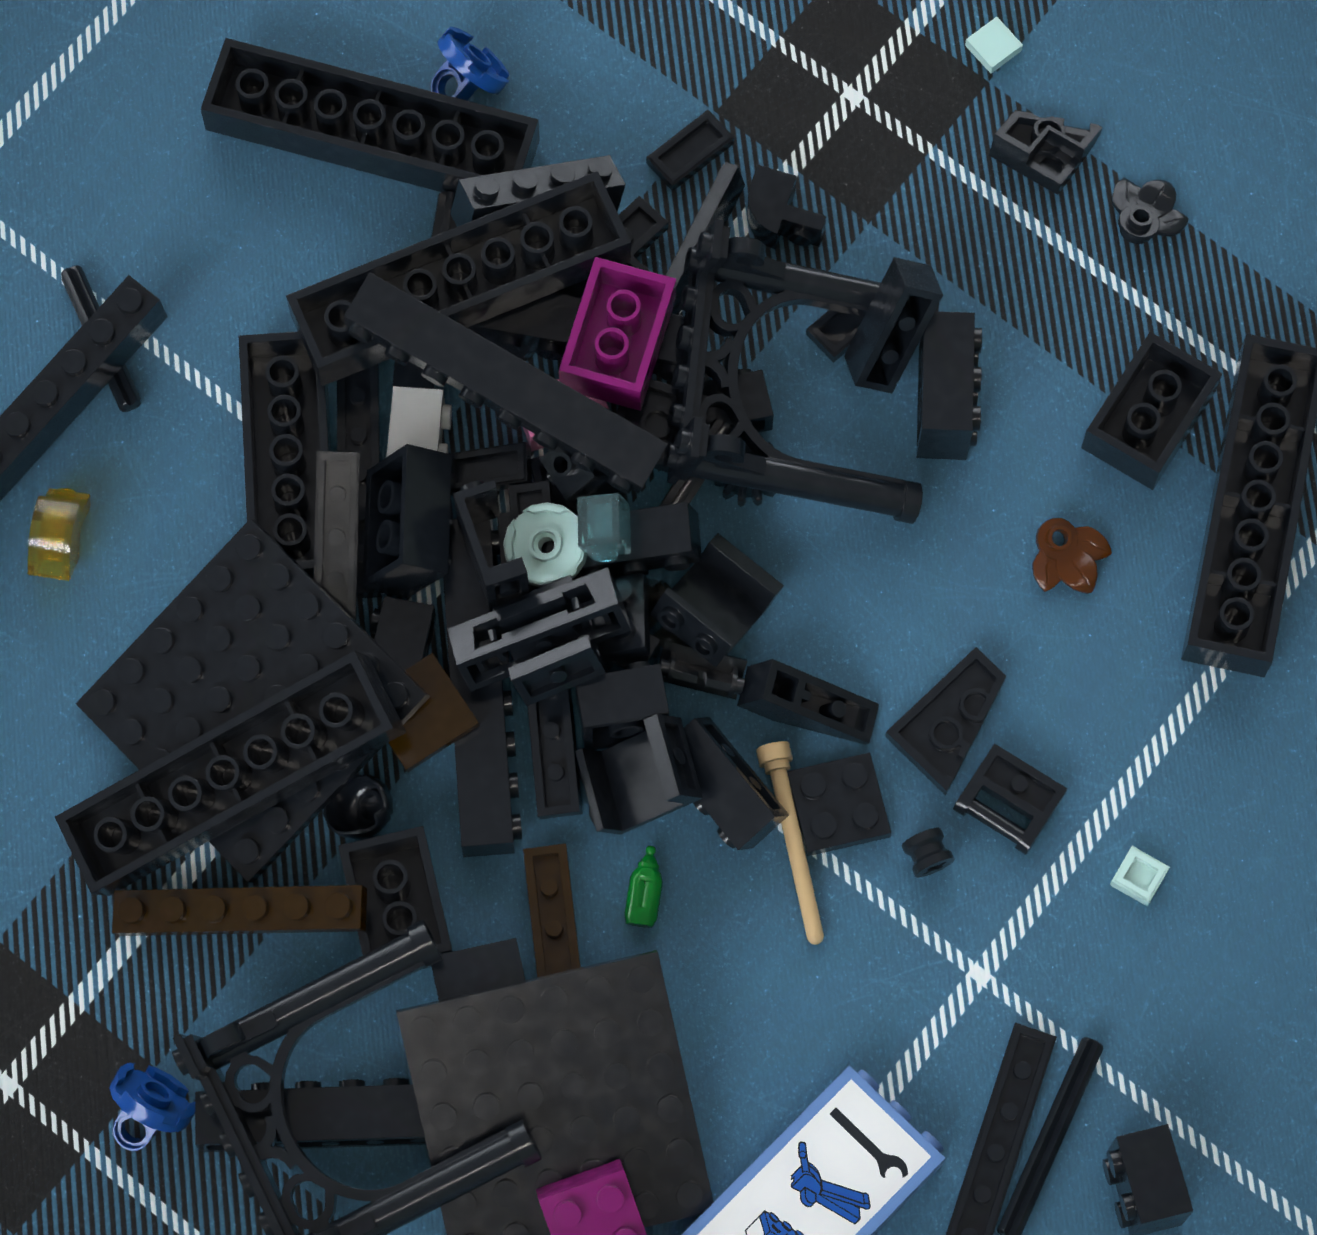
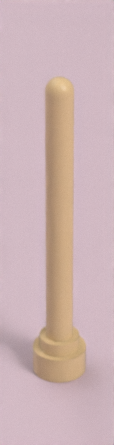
(775, 760)

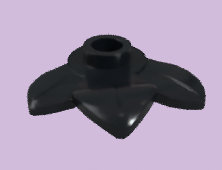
(1147, 210)

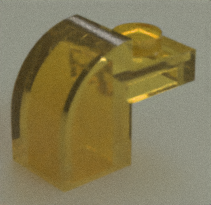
(56, 533)

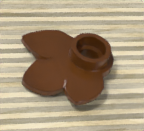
(1073, 560)

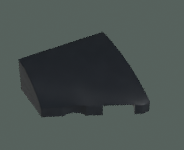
(1043, 148)

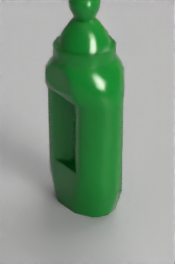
(644, 892)

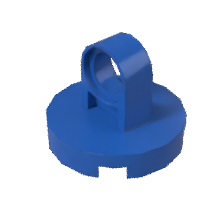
(469, 65)
(151, 1099)

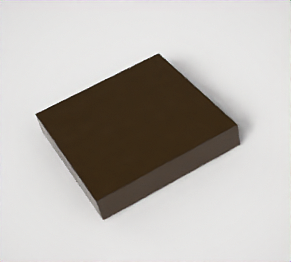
(438, 721)

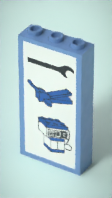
(831, 1171)

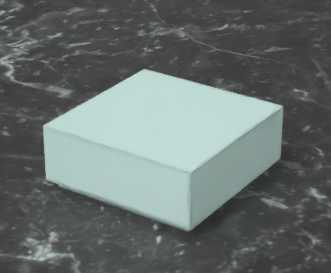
(993, 45)
(1139, 876)

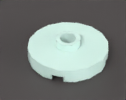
(535, 527)

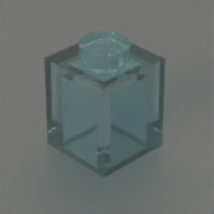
(604, 526)

